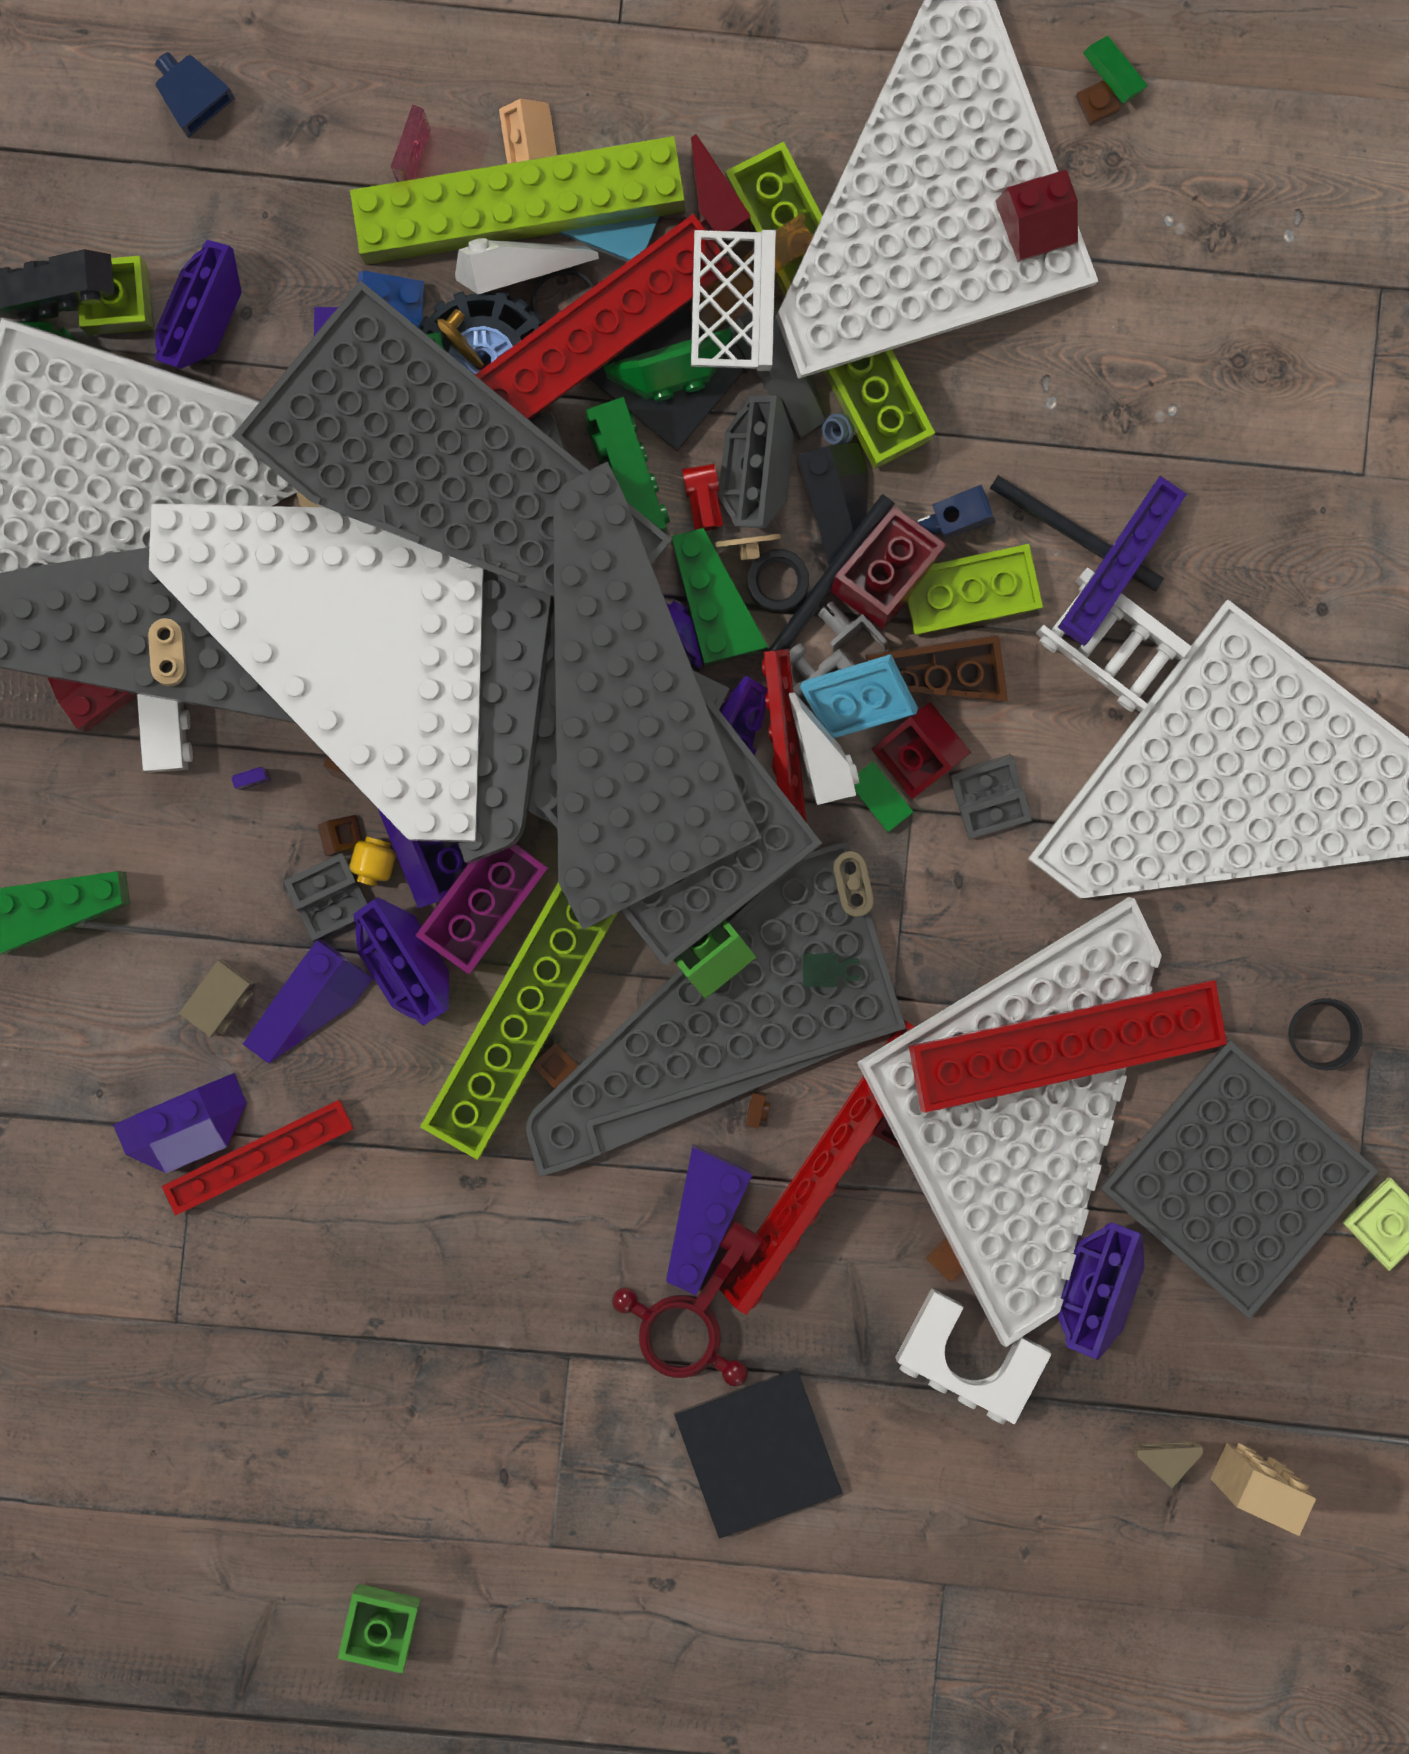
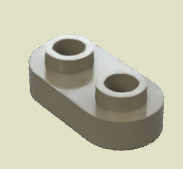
(853, 884)

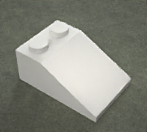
(827, 767)

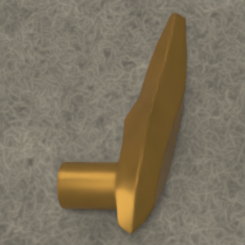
(456, 339)

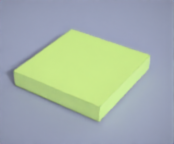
(1383, 1223)

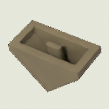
(1169, 1459)

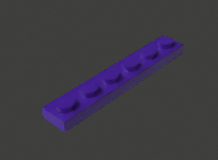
(1122, 561)

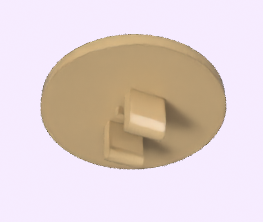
(748, 546)

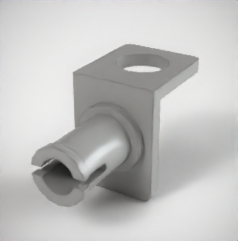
(847, 629)

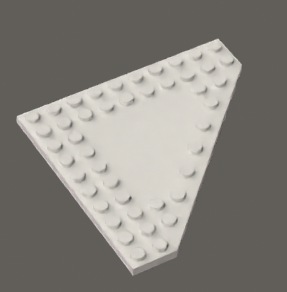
(915, 216)
(104, 439)
(351, 638)
(1235, 774)
(1019, 1166)

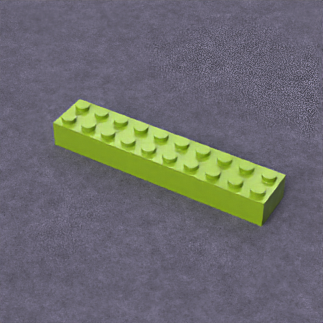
(518, 200)
(870, 389)
(514, 1027)

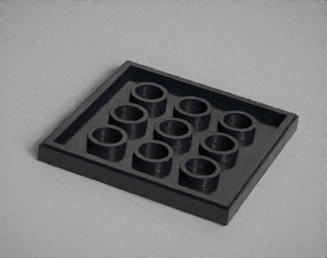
(680, 415)
(758, 1453)

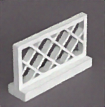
(762, 292)

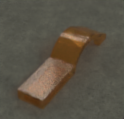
(790, 242)

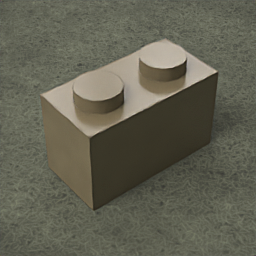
(217, 999)

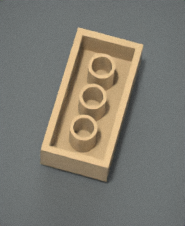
(1263, 1487)

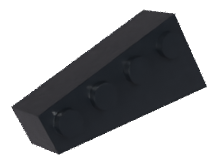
(55, 285)

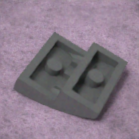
(990, 796)
(326, 896)

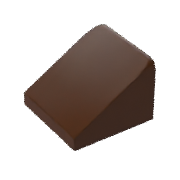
(339, 834)

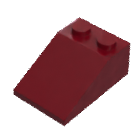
(716, 200)
(887, 568)

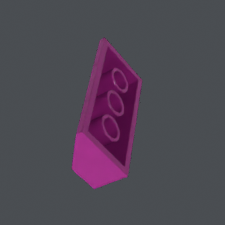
(480, 905)

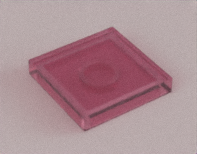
(411, 145)

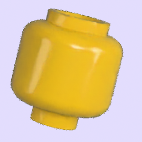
(372, 861)

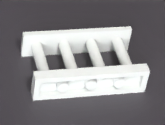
(1143, 627)

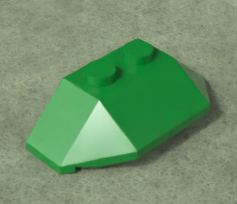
(666, 369)

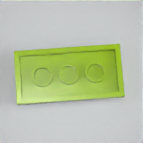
(975, 590)

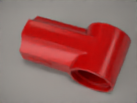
(702, 490)

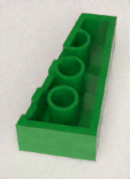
(616, 442)
(717, 610)
(53, 906)

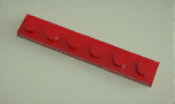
(782, 731)
(257, 1157)

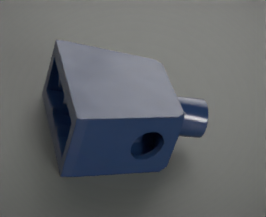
(191, 91)
(973, 513)

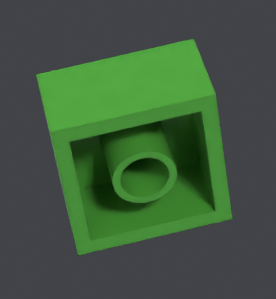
(379, 1628)

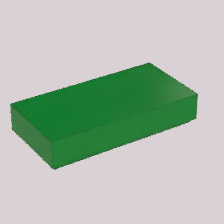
(1115, 69)
(881, 797)

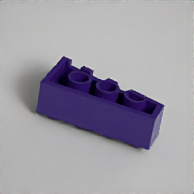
(706, 1209)

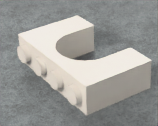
(1001, 1393)

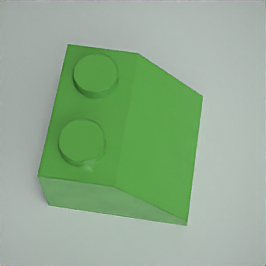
(714, 958)

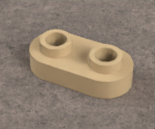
(167, 650)

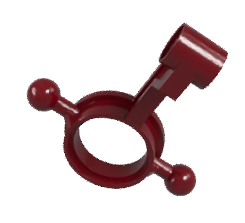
(740, 1244)

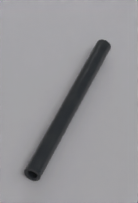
(1067, 527)
(825, 583)

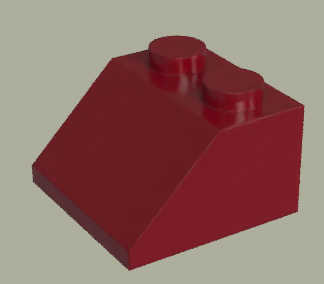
(1040, 215)
(86, 703)
(921, 750)

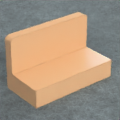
(527, 130)

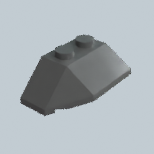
(756, 462)

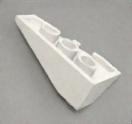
(497, 264)

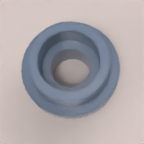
(831, 429)

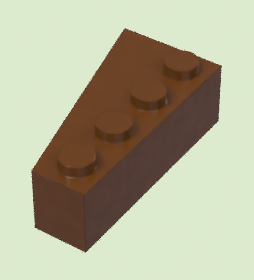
(953, 668)

